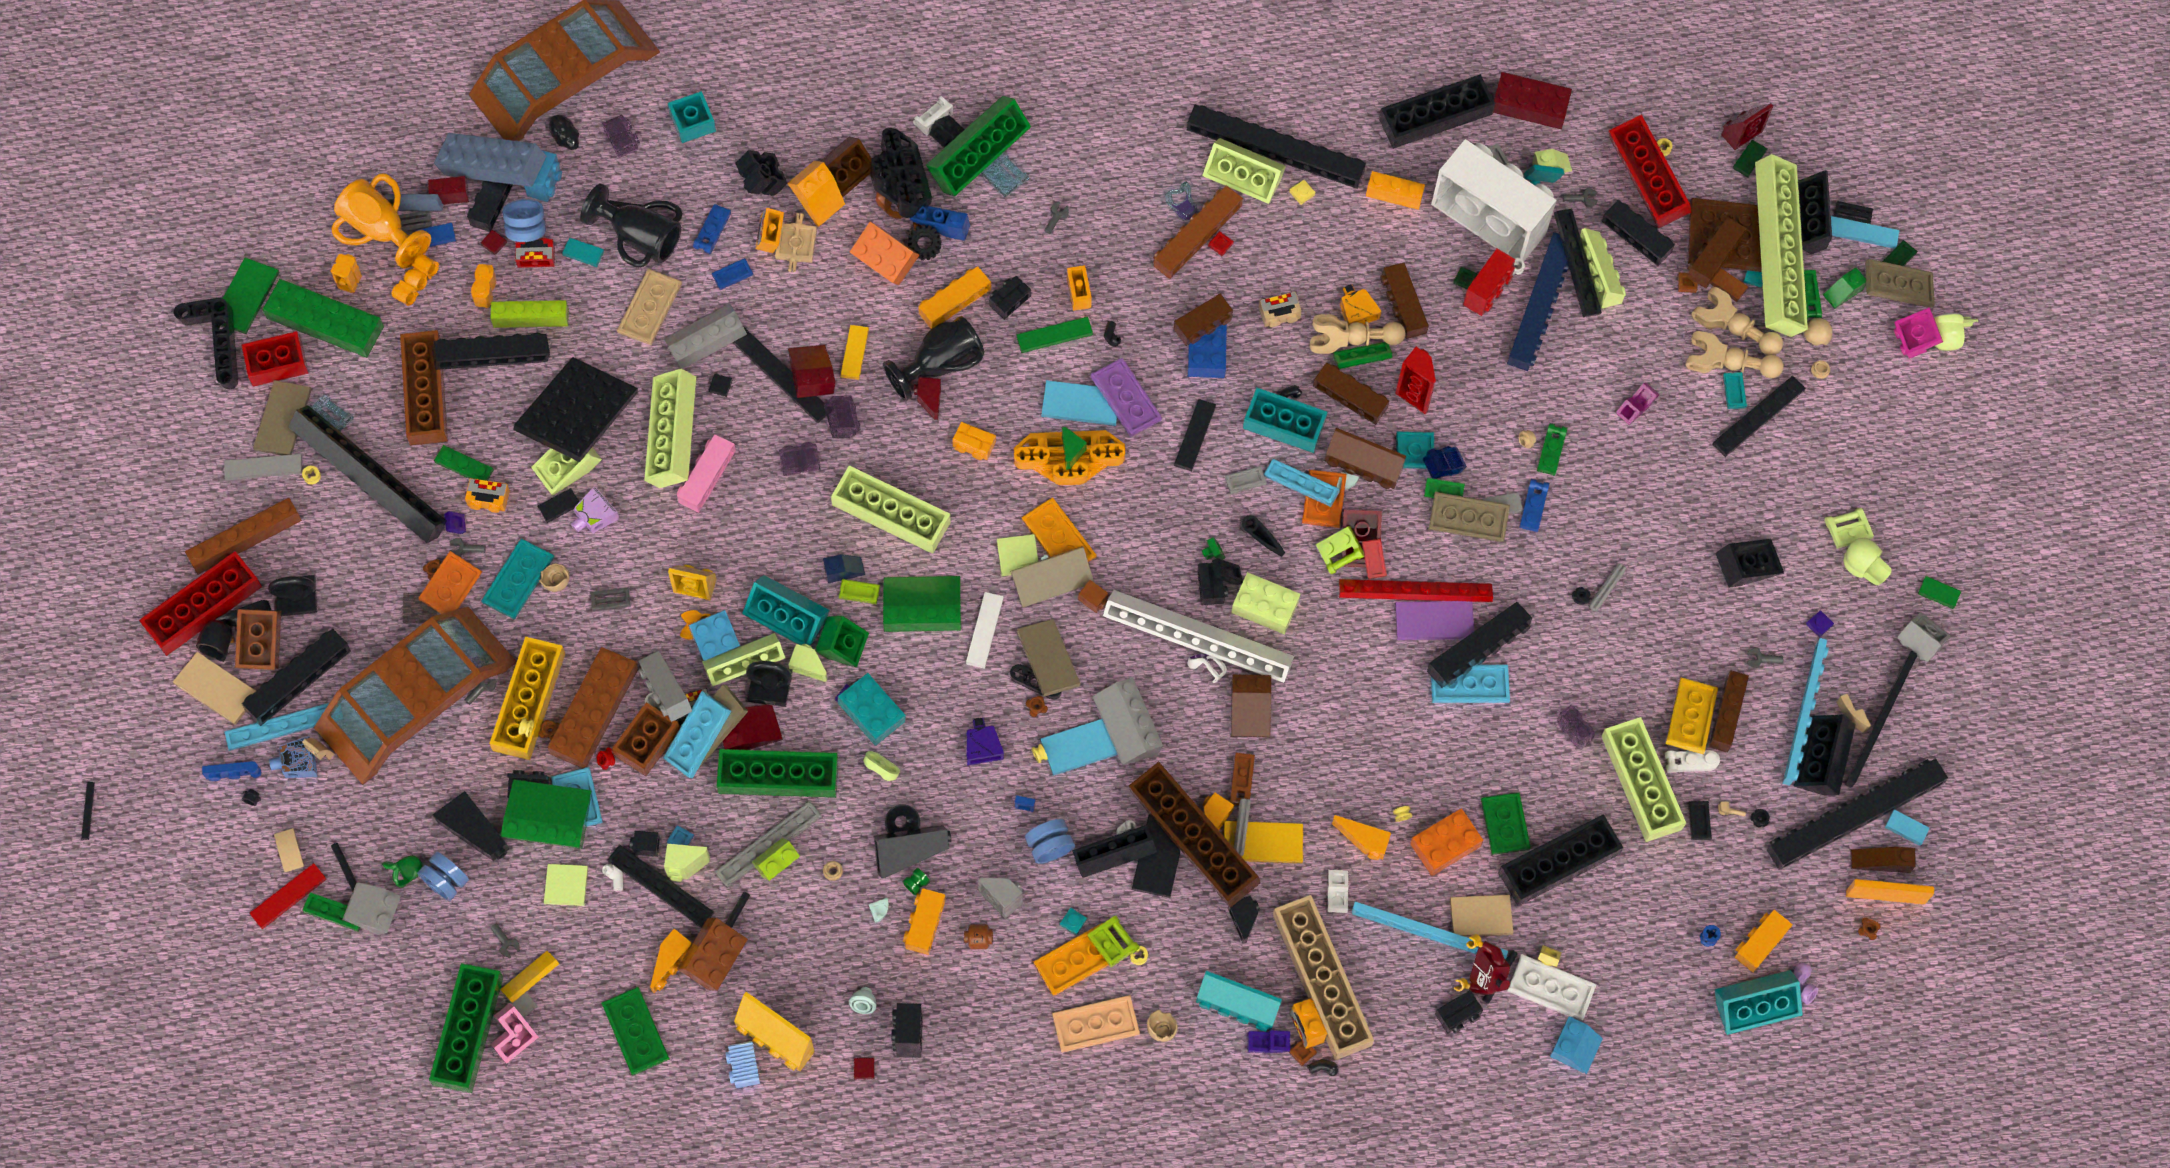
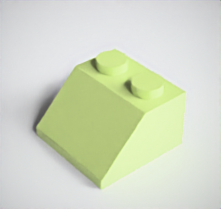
(684, 861)

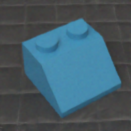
(1576, 1045)

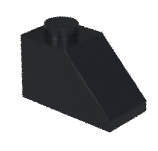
(1244, 916)

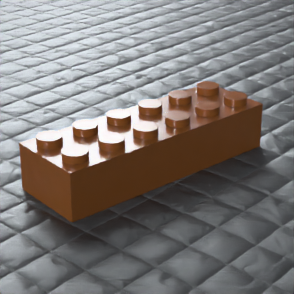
(423, 390)
(593, 708)

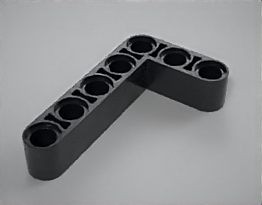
(227, 334)

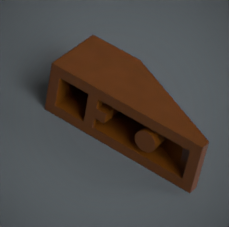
(1884, 859)

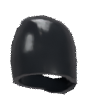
(213, 637)

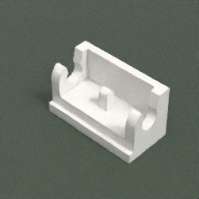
(939, 110)

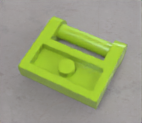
(1337, 544)
(1108, 945)

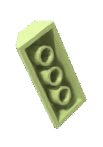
(1243, 170)
(1601, 268)

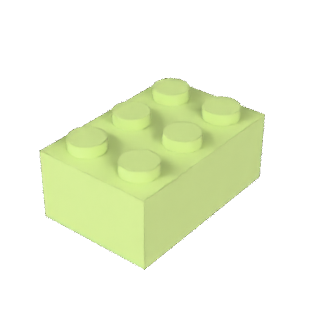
(1265, 603)

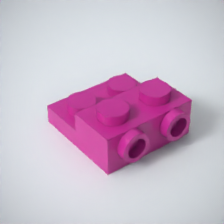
(1917, 333)

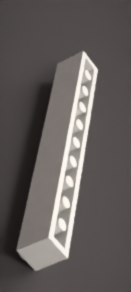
(1198, 636)

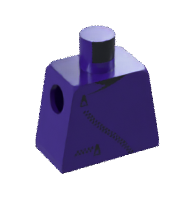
(983, 744)

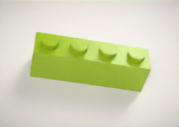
(529, 314)

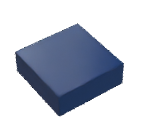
(1024, 803)

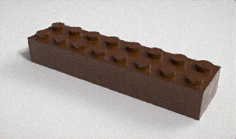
(1194, 834)

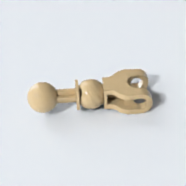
(1739, 324)
(1339, 333)
(1733, 358)

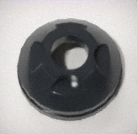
(911, 815)

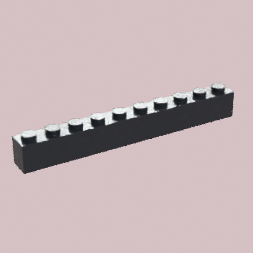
(1277, 146)
(367, 474)
(1857, 813)

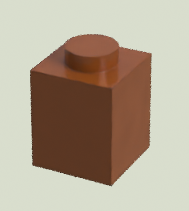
(1093, 596)

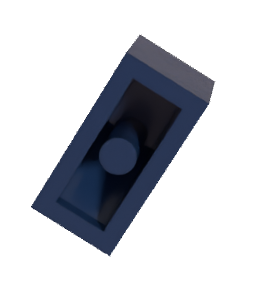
(843, 567)

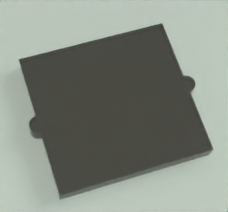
(415, 610)

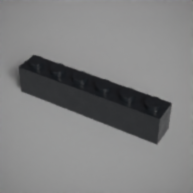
(490, 351)
(1479, 645)
(296, 677)

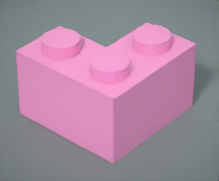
(516, 1035)

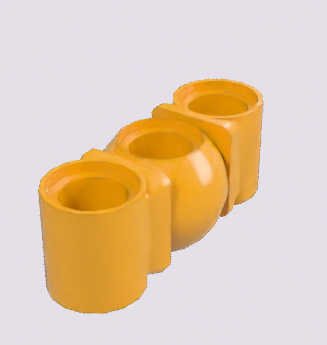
(415, 279)

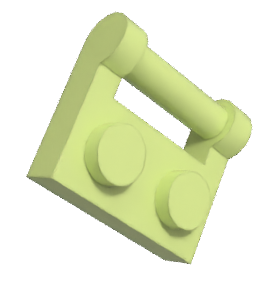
(1846, 534)

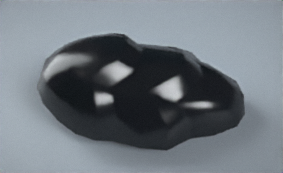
(564, 132)

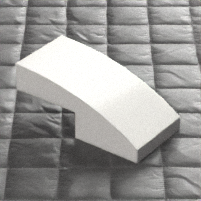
(1338, 891)

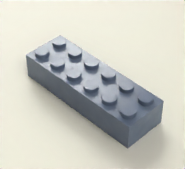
(490, 159)

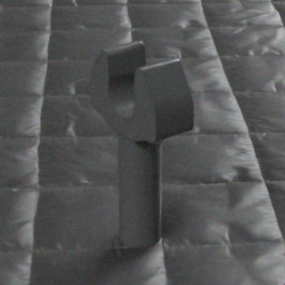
(1582, 197)
(1056, 216)
(466, 548)
(1762, 658)
(479, 689)
(505, 941)

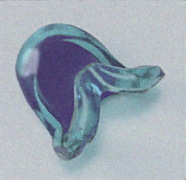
(1185, 209)

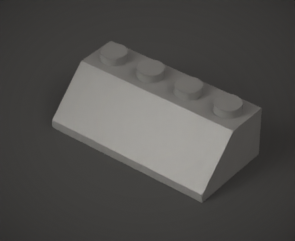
(705, 336)
(1128, 722)

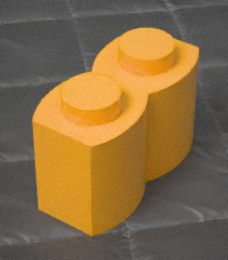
(483, 286)

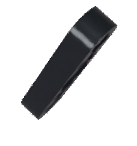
(1021, 680)

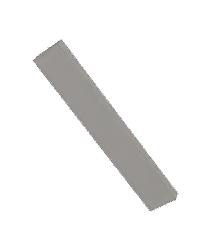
(787, 829)

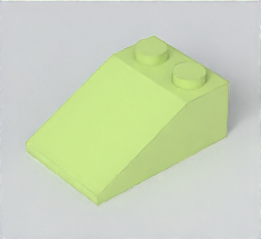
(560, 471)

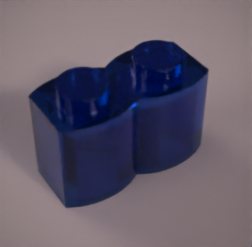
(1444, 462)

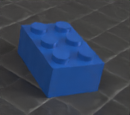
(1208, 355)

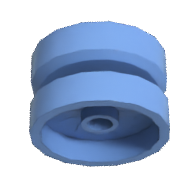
(524, 220)
(1049, 841)
(442, 876)

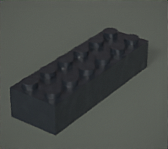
(1436, 111)
(1560, 860)

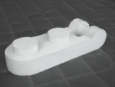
(1691, 761)

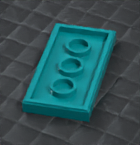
(517, 579)

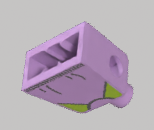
(594, 512)

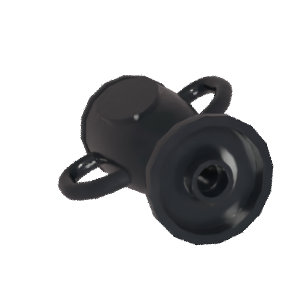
(636, 226)
(944, 350)

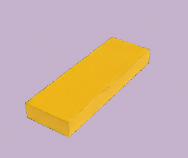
(854, 352)
(529, 976)

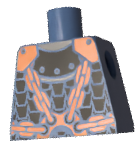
(295, 760)

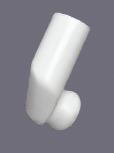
(615, 874)

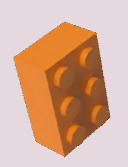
(884, 253)
(1446, 842)

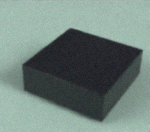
(720, 385)

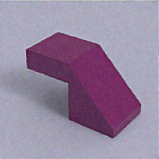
(1637, 404)

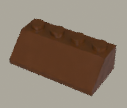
(848, 164)
(1365, 459)

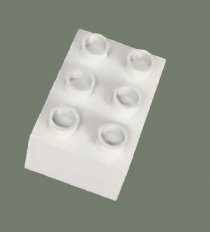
(1493, 200)

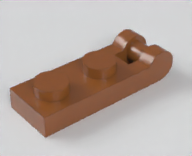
(1242, 777)

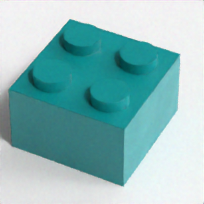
(691, 117)

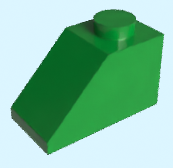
(1845, 288)

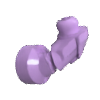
(1808, 992)

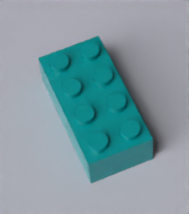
(1285, 420)

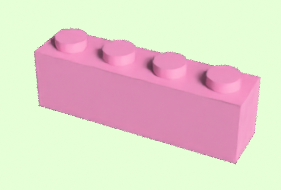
(706, 473)

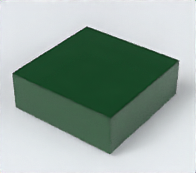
(1464, 278)

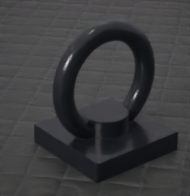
(295, 594)
(769, 683)

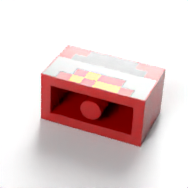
(535, 253)

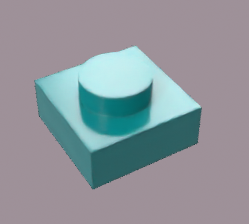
(1073, 921)

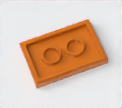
(1321, 514)
(450, 584)

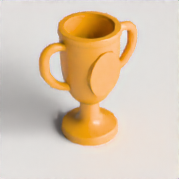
(377, 219)

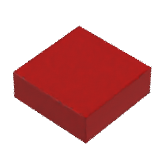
(1220, 243)

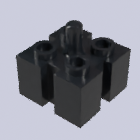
(761, 173)

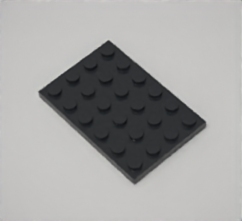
(575, 409)

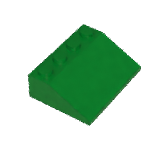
(922, 604)
(546, 814)

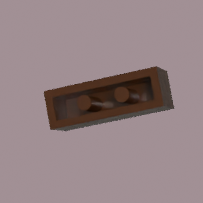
(1203, 320)

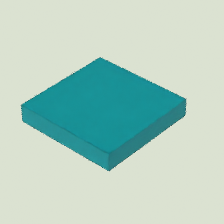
(1414, 447)

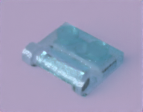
(1001, 178)
(346, 418)

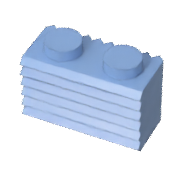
(743, 1063)

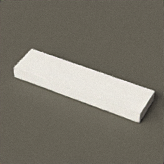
(984, 630)

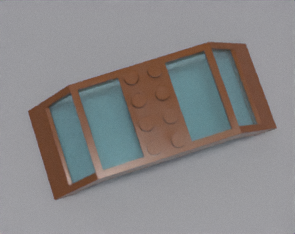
(557, 63)
(409, 689)

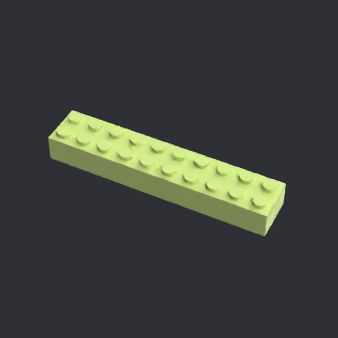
(1781, 246)

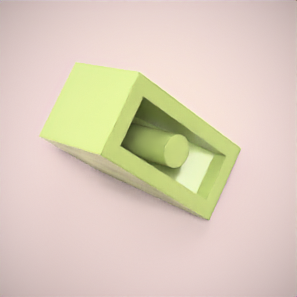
(1553, 159)
(807, 663)

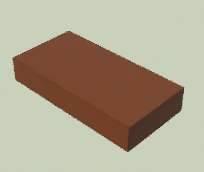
(1729, 284)

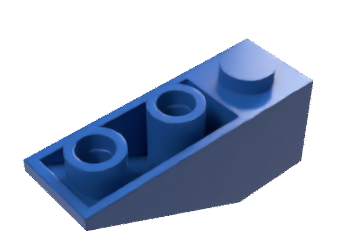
(946, 222)

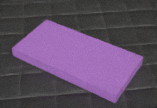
(1126, 397)
(1434, 620)

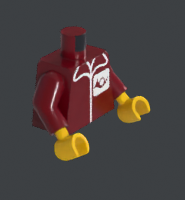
(1488, 971)

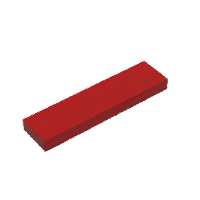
(288, 896)

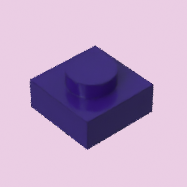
(455, 522)
(1820, 623)

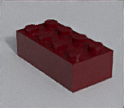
(1532, 100)

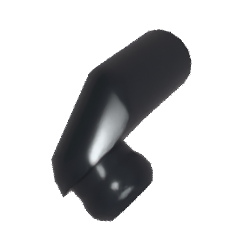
(1110, 336)
(1291, 390)
(1323, 1064)

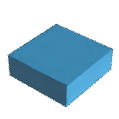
(680, 836)

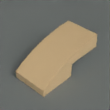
(1857, 717)
(317, 748)
(289, 850)

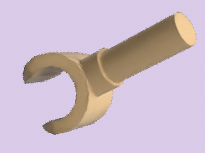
(1724, 809)

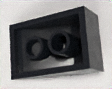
(1749, 562)

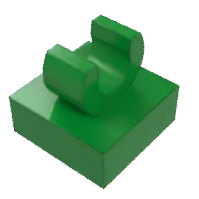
(1213, 550)

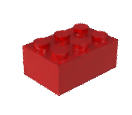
(1490, 282)
(274, 358)

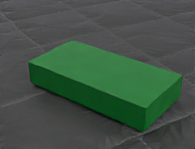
(1939, 592)

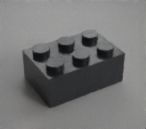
(907, 1030)

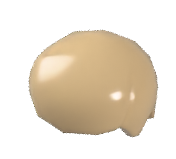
(1818, 332)
(556, 573)
(1160, 1019)

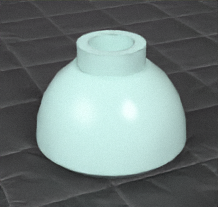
(863, 1001)

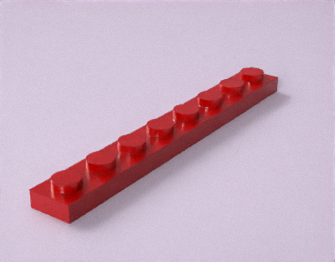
(1415, 590)

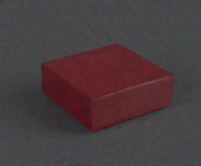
(493, 242)
(864, 1068)

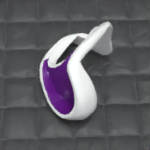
(1196, 660)

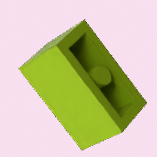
(775, 859)

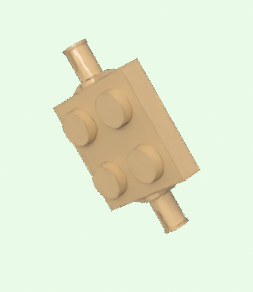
(796, 243)

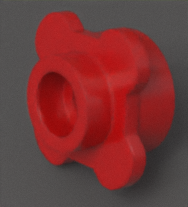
(605, 758)

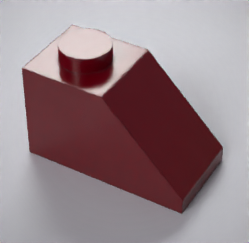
(928, 395)

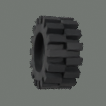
(925, 232)

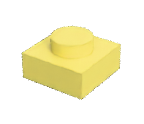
(1302, 192)
(1549, 956)

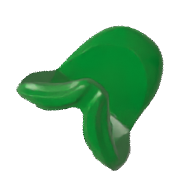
(407, 867)

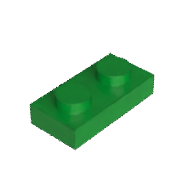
(1442, 486)

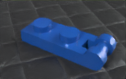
(712, 228)
(1534, 506)
(231, 770)

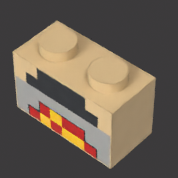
(1280, 309)

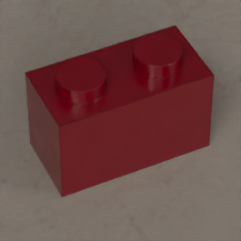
(450, 189)

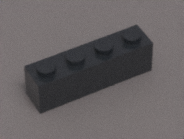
(488, 205)
(1638, 232)
(1114, 851)

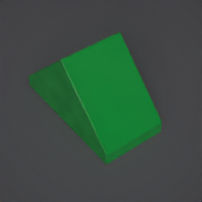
(1073, 447)

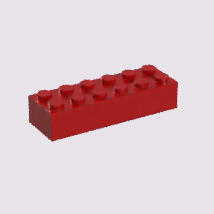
(1650, 171)
(200, 602)

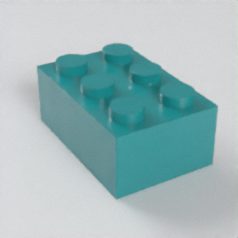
(871, 709)

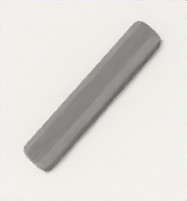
(1607, 587)
(1242, 823)

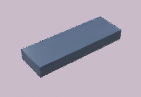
(417, 202)

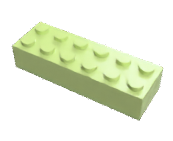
(670, 428)
(891, 509)
(1643, 779)

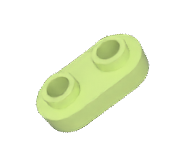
(881, 766)

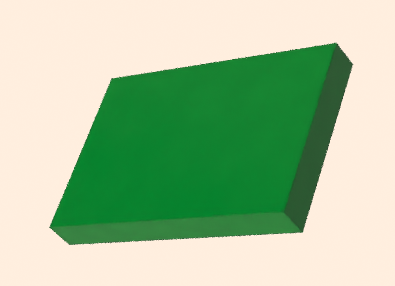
(1505, 823)

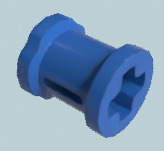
(1716, 935)

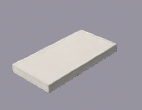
(1551, 987)

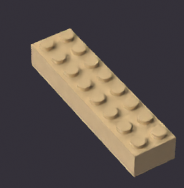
(1323, 976)

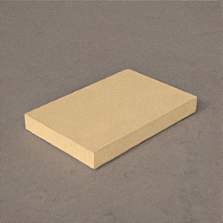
(1481, 915)

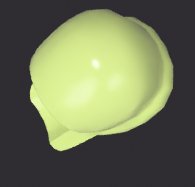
(1952, 330)
(1864, 560)

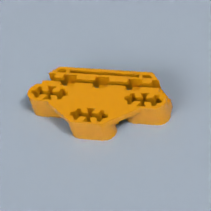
(1054, 460)

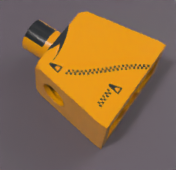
(1358, 306)

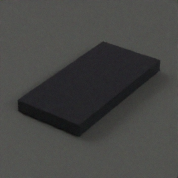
(1157, 871)

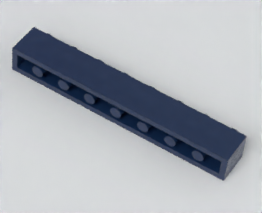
(1539, 306)

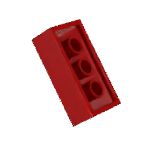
(1417, 379)

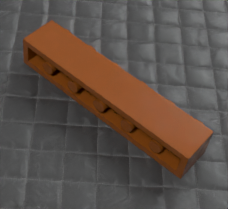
(1197, 231)
(243, 535)

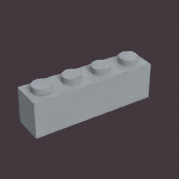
(664, 686)

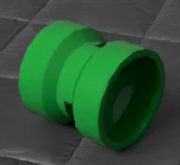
(916, 881)

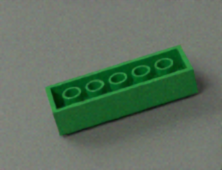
(978, 145)
(323, 318)
(777, 773)
(466, 1028)

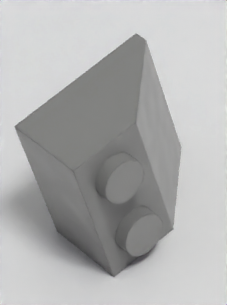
(1923, 637)
(1001, 894)
(371, 908)

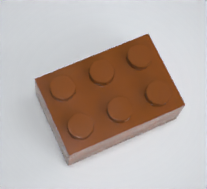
(258, 639)
(645, 739)
(712, 954)

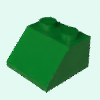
(842, 641)

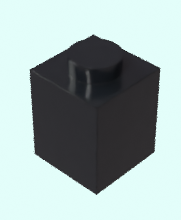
(645, 843)

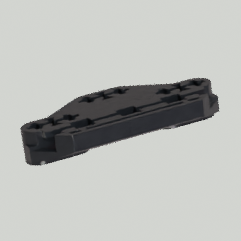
(895, 173)

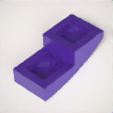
(1268, 1042)

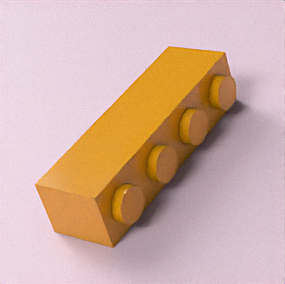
(955, 297)

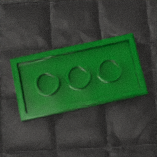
(249, 292)
(635, 1031)

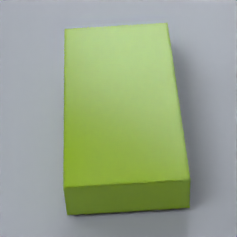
(859, 591)

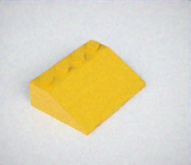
(773, 1032)

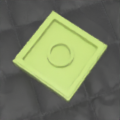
(1016, 552)
(566, 884)

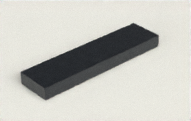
(1195, 435)

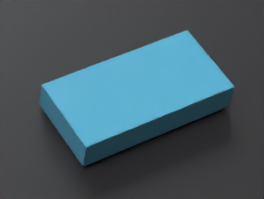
(1907, 827)

